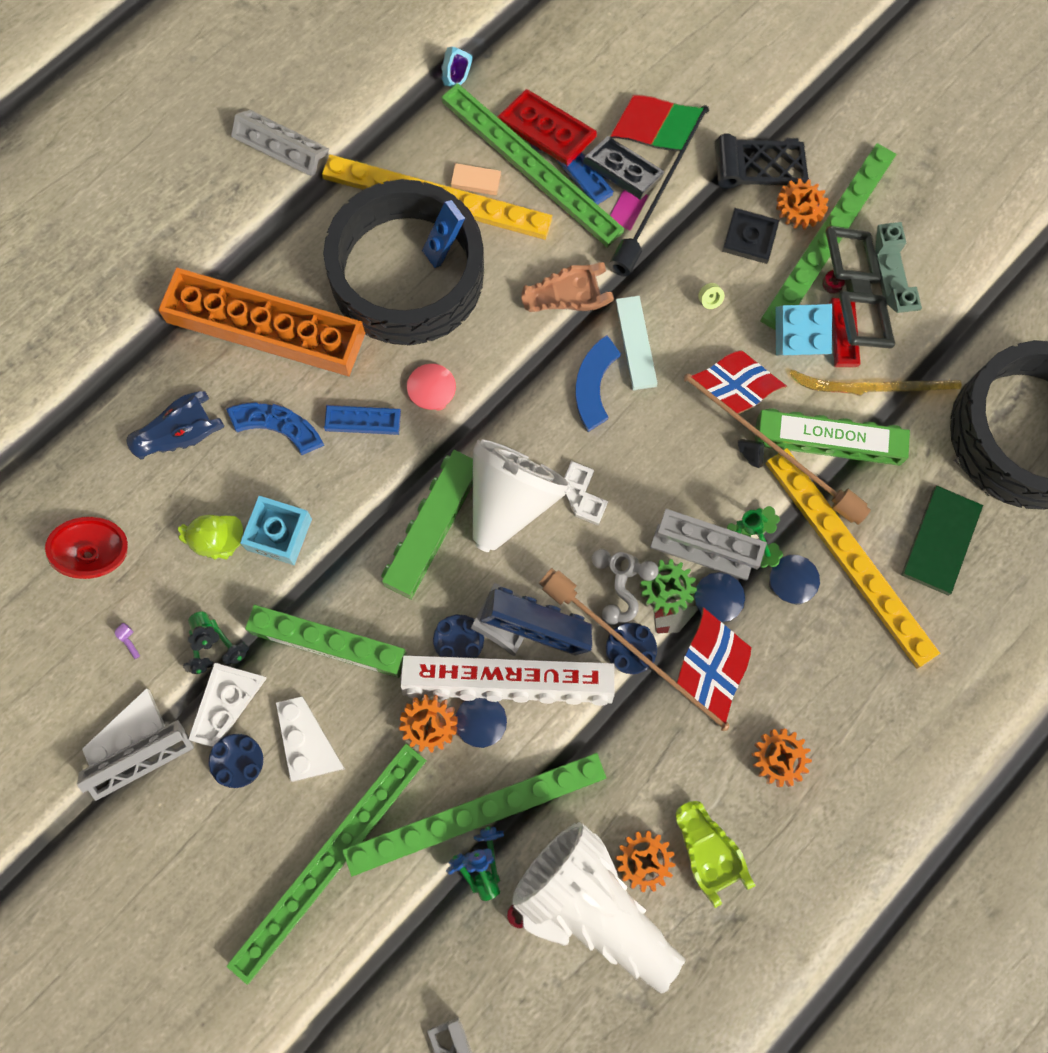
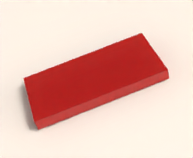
(547, 127)

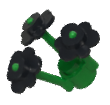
(202, 636)

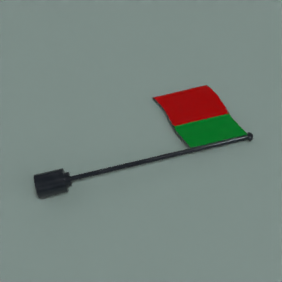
(658, 126)

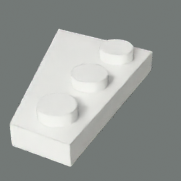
(223, 702)
(130, 726)
(304, 741)

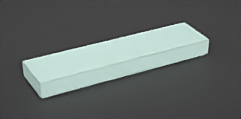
(636, 343)

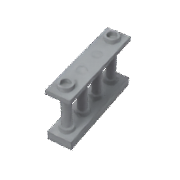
(708, 544)

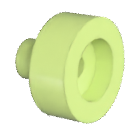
(711, 295)

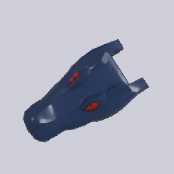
(178, 426)

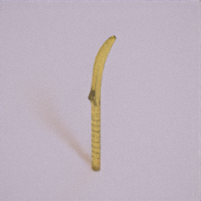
(862, 388)

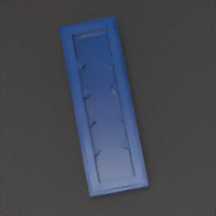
(588, 180)
(443, 234)
(362, 420)

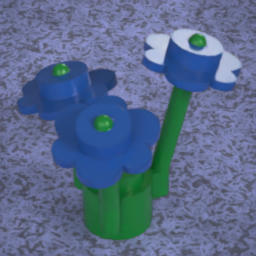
(486, 882)

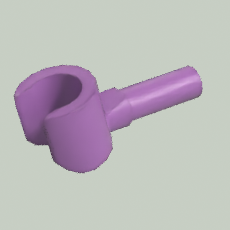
(122, 634)

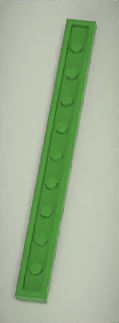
(532, 165)
(841, 216)
(473, 814)
(325, 865)

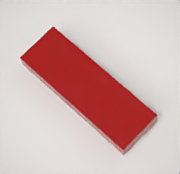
(844, 353)

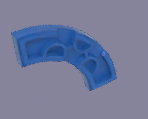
(589, 381)
(277, 419)

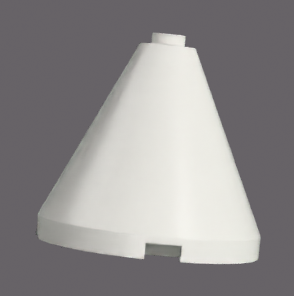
(509, 492)

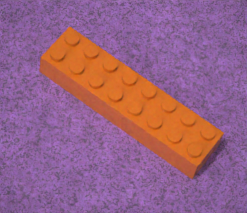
(262, 321)

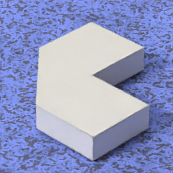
(583, 504)

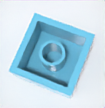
(804, 329)
(276, 530)

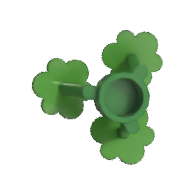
(756, 523)

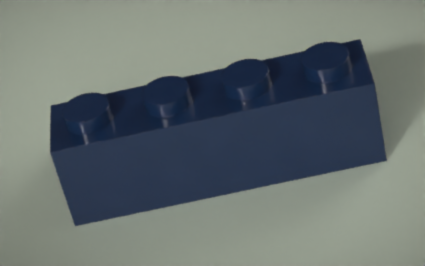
(537, 622)

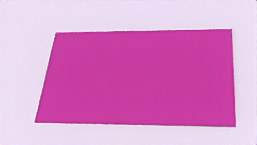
(628, 209)

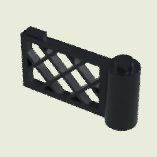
(732, 160)

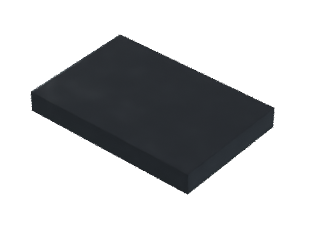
(623, 167)

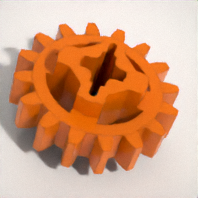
(802, 203)
(439, 730)
(784, 767)
(651, 850)

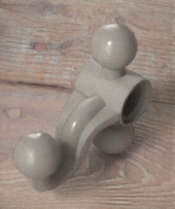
(647, 570)

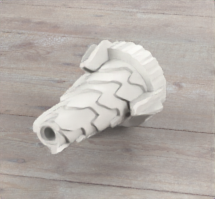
(578, 893)

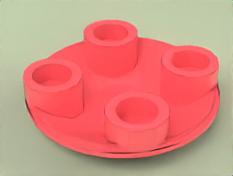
(431, 387)

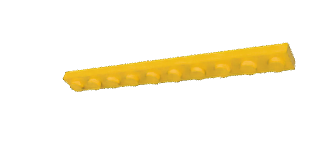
(483, 208)
(854, 561)

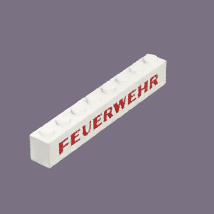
(508, 680)

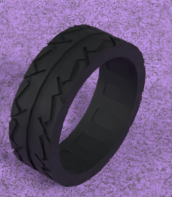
(392, 202)
(974, 441)

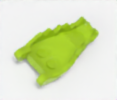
(712, 854)

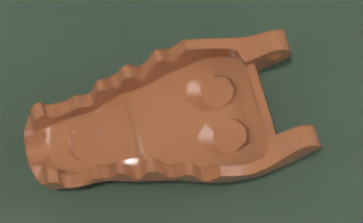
(569, 289)

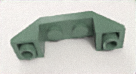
(893, 283)

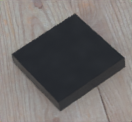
(751, 235)

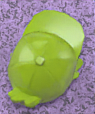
(212, 535)

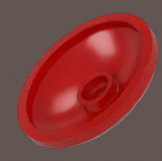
(86, 547)

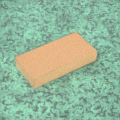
(476, 179)

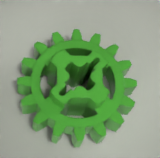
(677, 591)

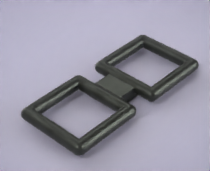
(859, 288)

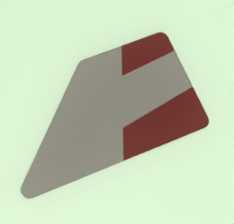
(673, 623)

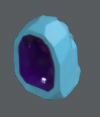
(455, 66)

